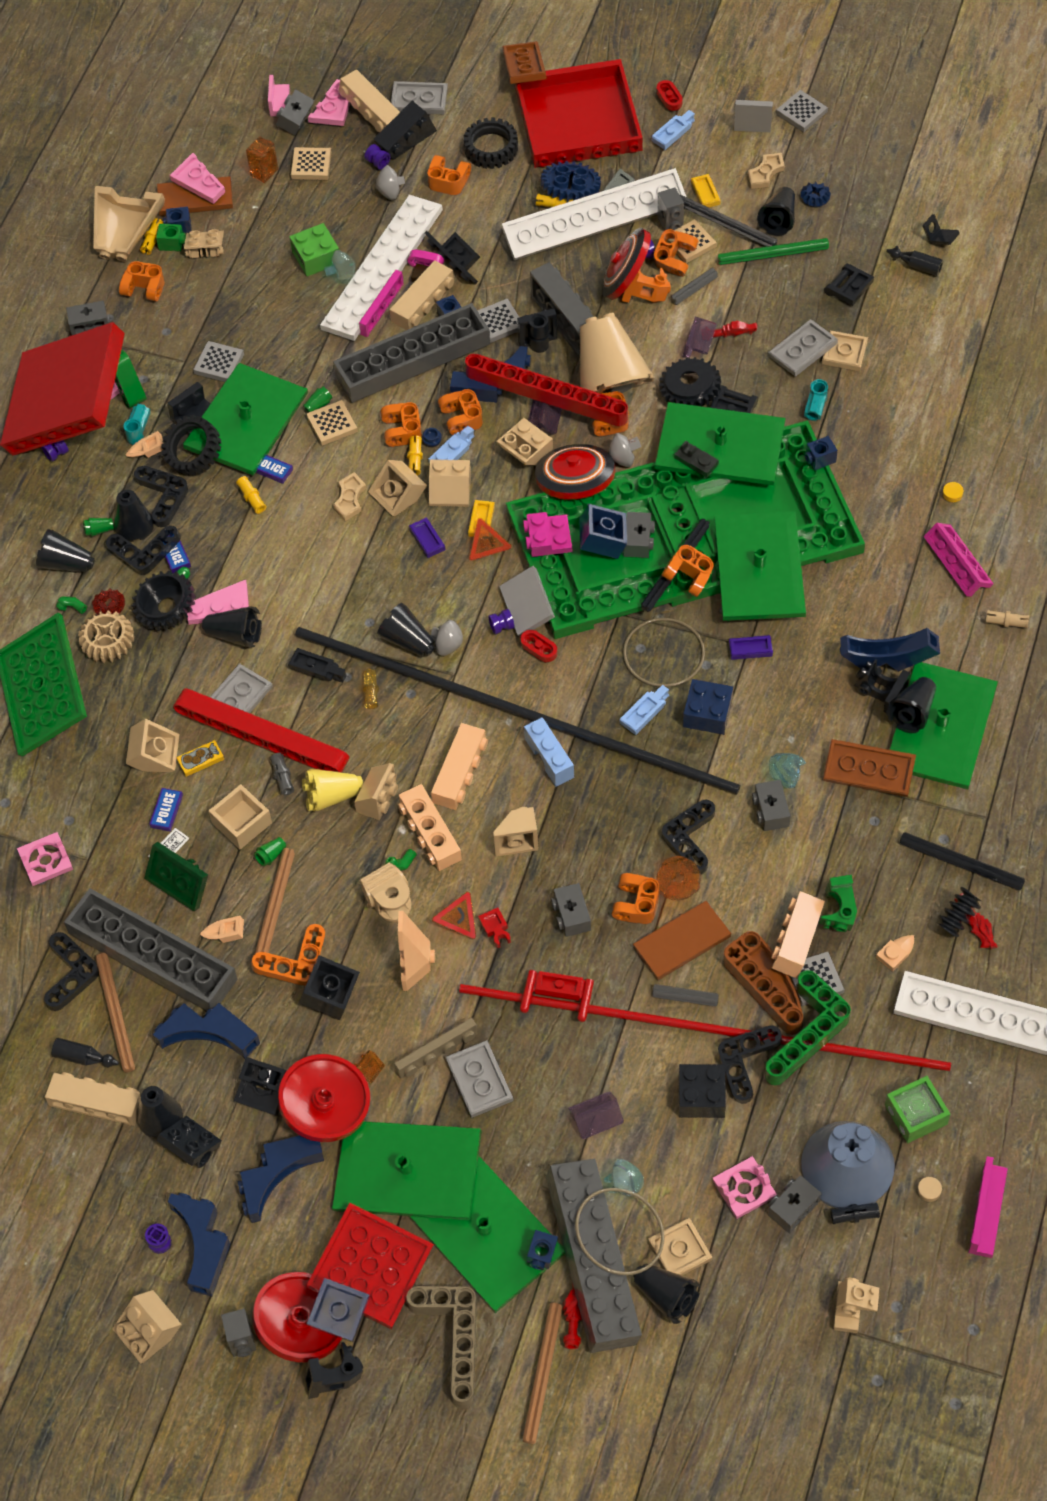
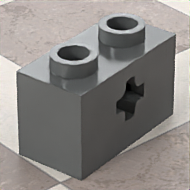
(294, 113)
(670, 209)
(86, 316)
(638, 534)
(772, 805)
(577, 919)
(789, 1215)
(239, 1333)

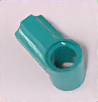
(816, 400)
(136, 424)

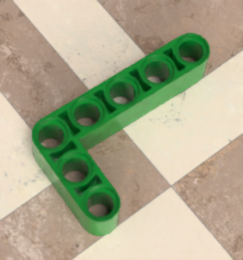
(128, 382)
(812, 1032)

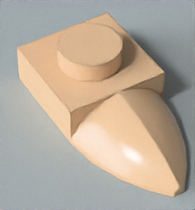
(147, 446)
(225, 930)
(896, 951)

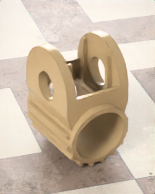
(387, 892)

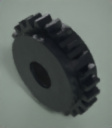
(693, 394)
(157, 589)

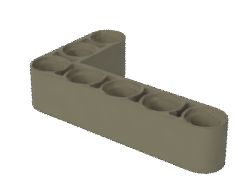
(460, 1335)

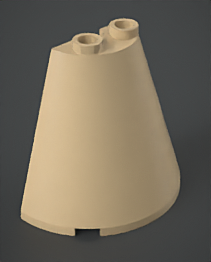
(122, 221)
(609, 356)

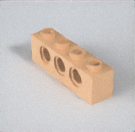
(418, 799)

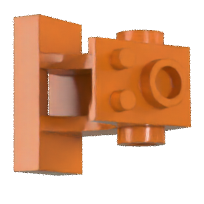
(659, 285)

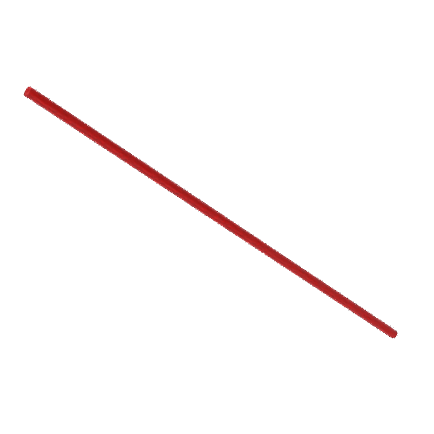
(699, 1026)

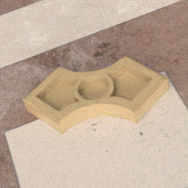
(761, 175)
(347, 504)

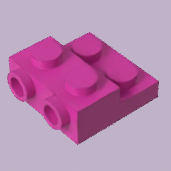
(547, 534)

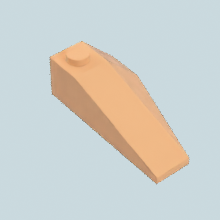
(414, 952)

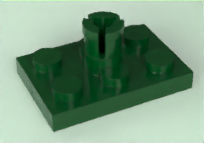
(176, 876)

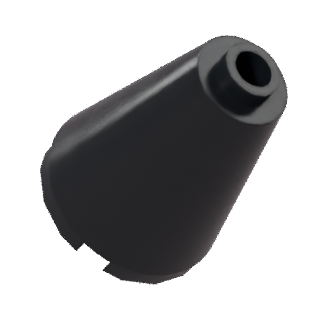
(778, 212)
(132, 517)
(63, 554)
(235, 625)
(406, 631)
(912, 705)
(157, 1111)
(668, 1291)

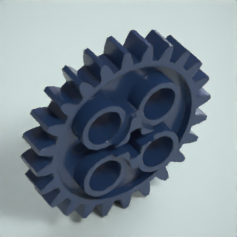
(556, 181)

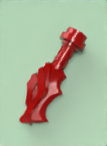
(735, 328)
(982, 929)
(573, 1316)

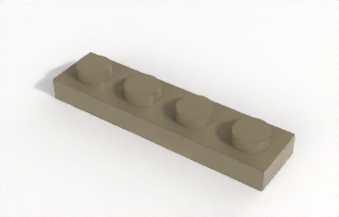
(430, 1052)

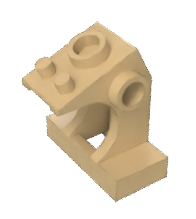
(850, 1300)

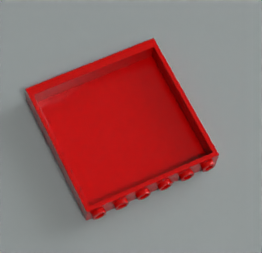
(579, 114)
(63, 389)

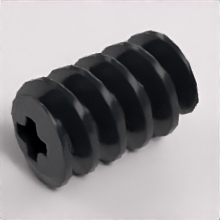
(959, 912)

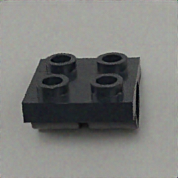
(537, 330)
(189, 1141)

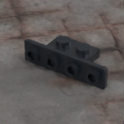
(459, 253)

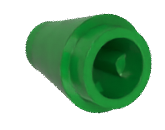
(318, 399)
(97, 526)
(269, 852)

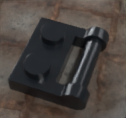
(853, 288)
(725, 403)

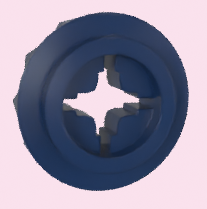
(813, 199)

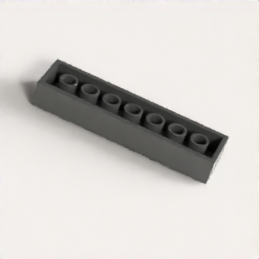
(554, 292)
(411, 352)
(151, 950)
(601, 1295)

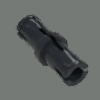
(855, 1213)

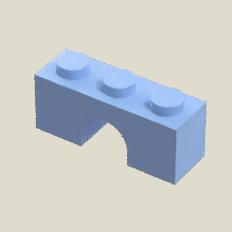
(555, 759)

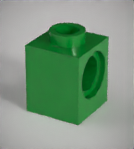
(170, 237)

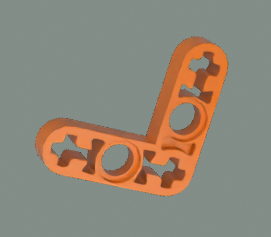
(300, 965)

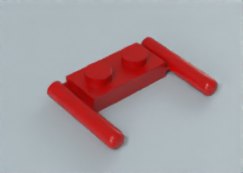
(558, 986)

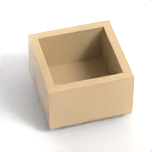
(240, 816)

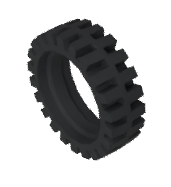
(491, 158)
(177, 432)

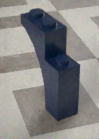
(484, 391)
(896, 652)
(217, 1026)
(278, 1162)
(209, 1246)

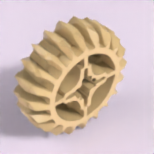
(106, 630)

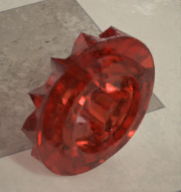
(117, 603)

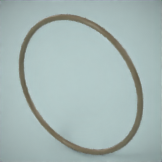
(664, 619)
(597, 1263)

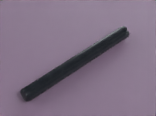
(728, 222)
(662, 583)
(962, 861)

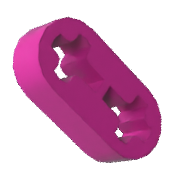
(423, 257)

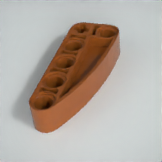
(779, 986)

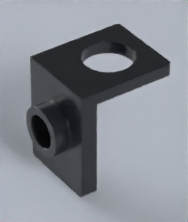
(939, 235)

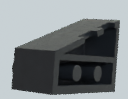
(405, 131)

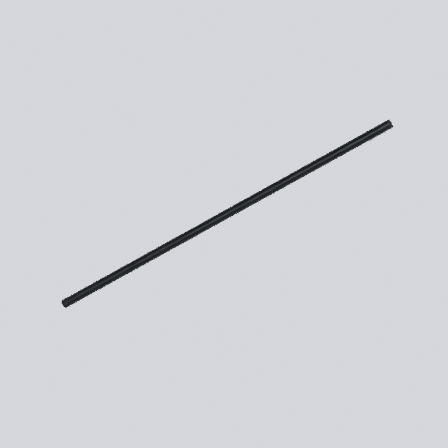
(519, 711)

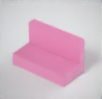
(277, 96)

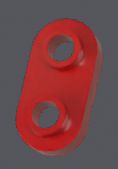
(669, 95)
(540, 646)

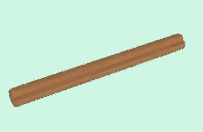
(275, 902)
(115, 1013)
(542, 1373)

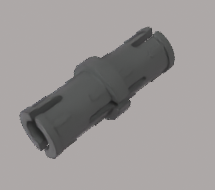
(282, 774)

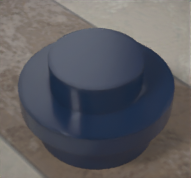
(431, 437)

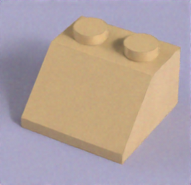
(449, 483)
(397, 487)
(152, 747)
(516, 833)

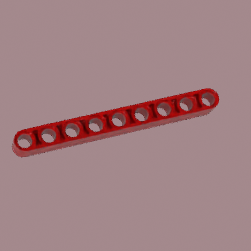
(546, 389)
(260, 731)

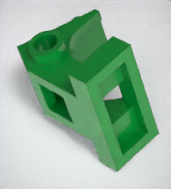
(841, 890)

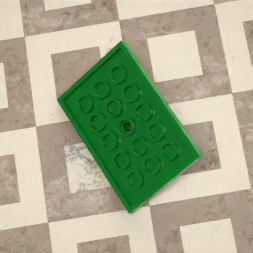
(249, 417)
(741, 441)
(759, 566)
(41, 685)
(955, 727)
(409, 1170)
(493, 1244)

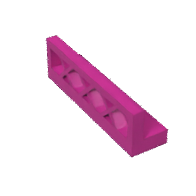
(381, 303)
(957, 558)
(988, 1209)

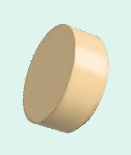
(929, 1189)

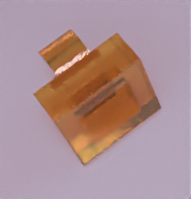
(370, 1065)

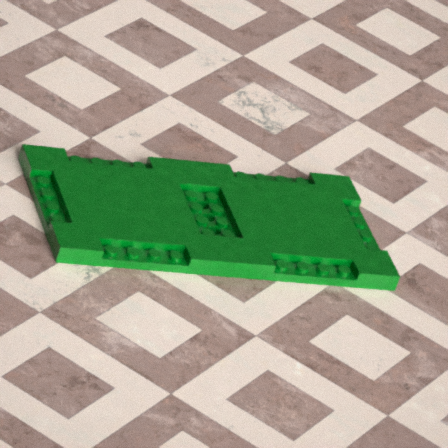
(598, 588)

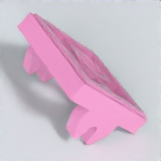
(39, 877)
(751, 1166)

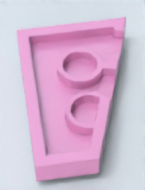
(332, 109)
(197, 179)
(222, 600)

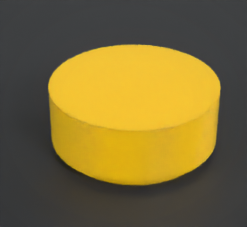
(953, 492)

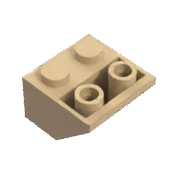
(526, 442)
(377, 791)
(146, 1325)

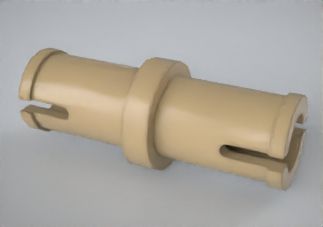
(1007, 619)

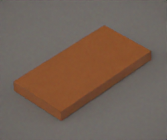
(524, 62)
(178, 196)
(869, 767)
(682, 940)

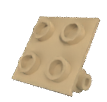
(211, 239)

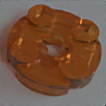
(668, 872)

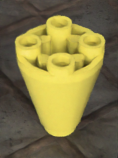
(329, 788)

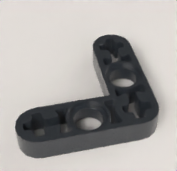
(168, 490)
(141, 556)
(681, 834)
(76, 974)
(736, 1058)

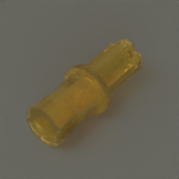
(370, 689)

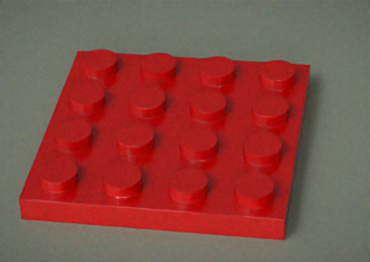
(374, 1260)

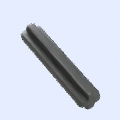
(694, 286)
(685, 995)

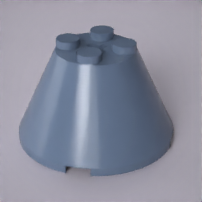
(848, 1164)

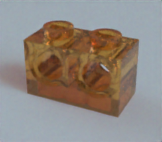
(262, 159)

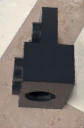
(263, 1075)

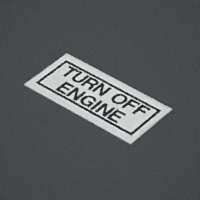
(175, 840)

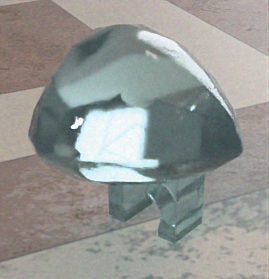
(342, 265)
(786, 768)
(625, 1176)

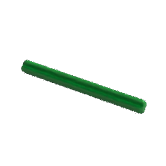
(773, 251)

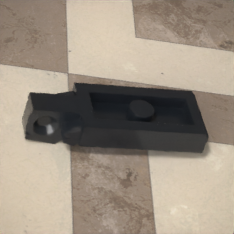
(316, 666)

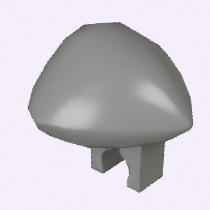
(388, 183)
(622, 449)
(447, 637)

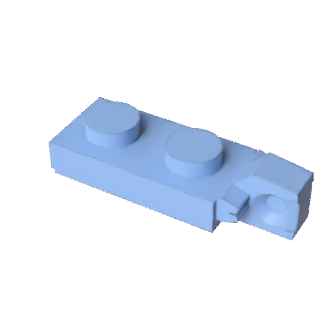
(673, 130)
(455, 446)
(644, 710)

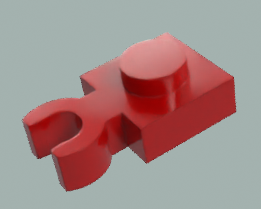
(495, 924)

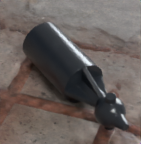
(918, 260)
(80, 1053)

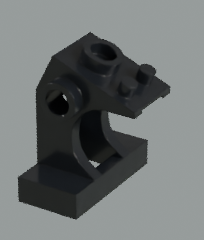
(872, 674)
(324, 1380)

